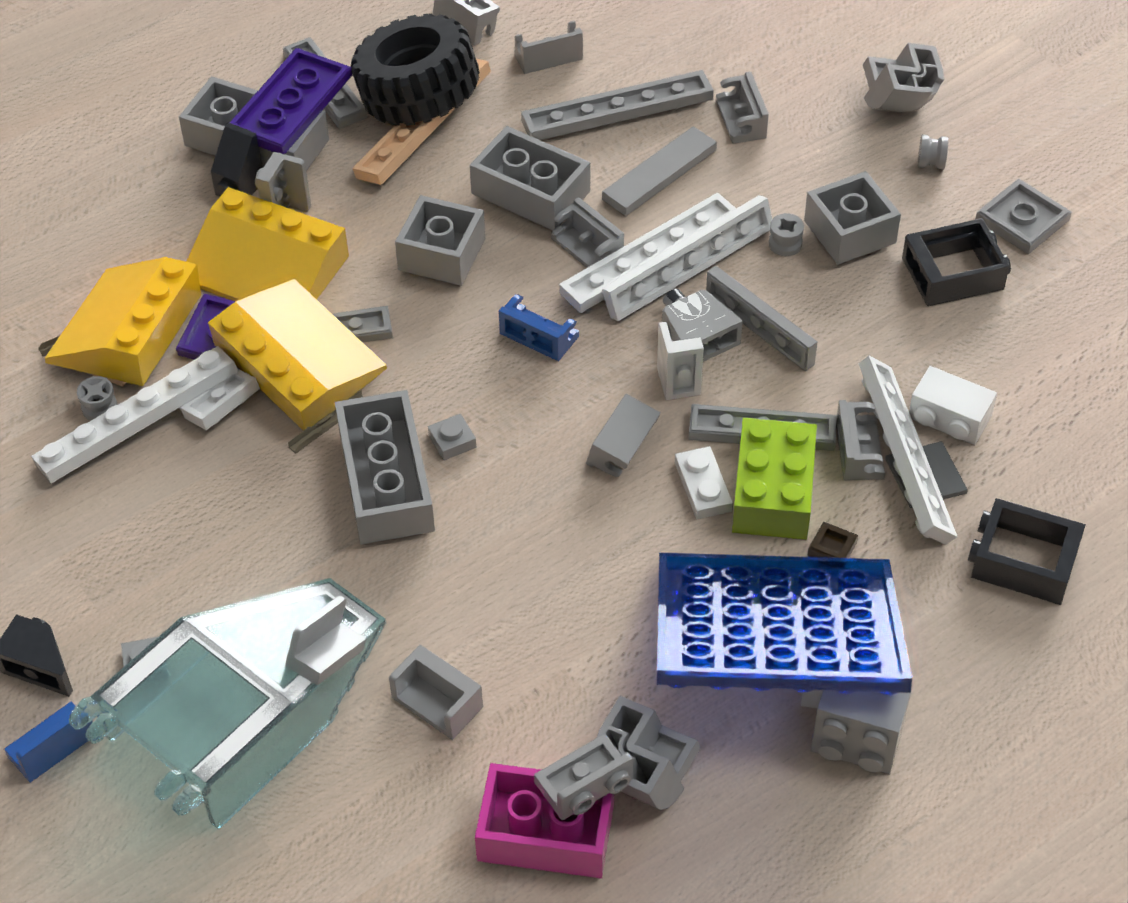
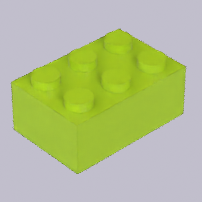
(774, 478)

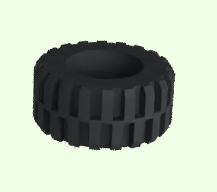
(415, 69)

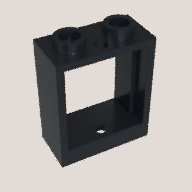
(946, 240)
(1019, 575)

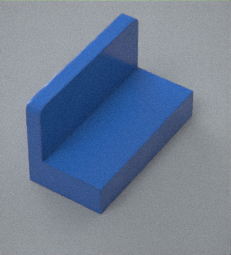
(46, 744)

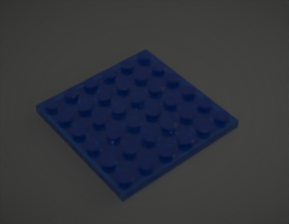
(780, 624)

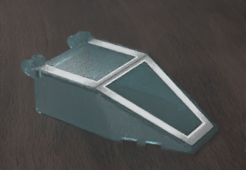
(220, 699)

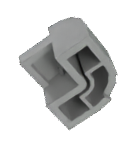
(903, 82)
(658, 752)

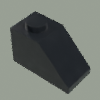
(236, 161)
(33, 655)

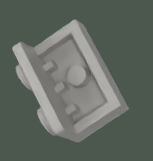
(284, 182)
(584, 777)

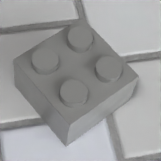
(852, 217)
(440, 240)
(860, 728)

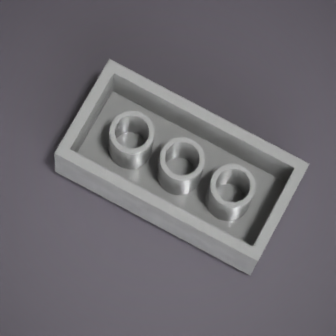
(220, 102)
(384, 467)

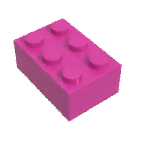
(526, 832)

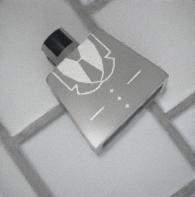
(701, 317)

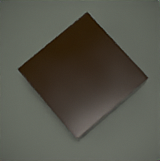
(832, 542)

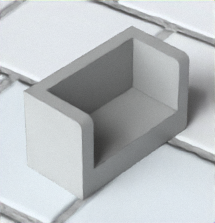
(436, 691)

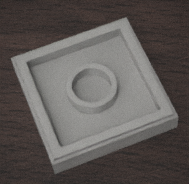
(1023, 216)

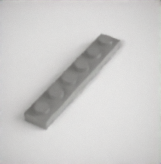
(617, 105)

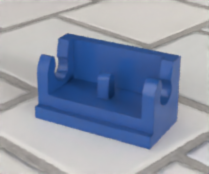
(535, 330)

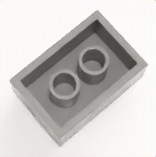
(529, 177)

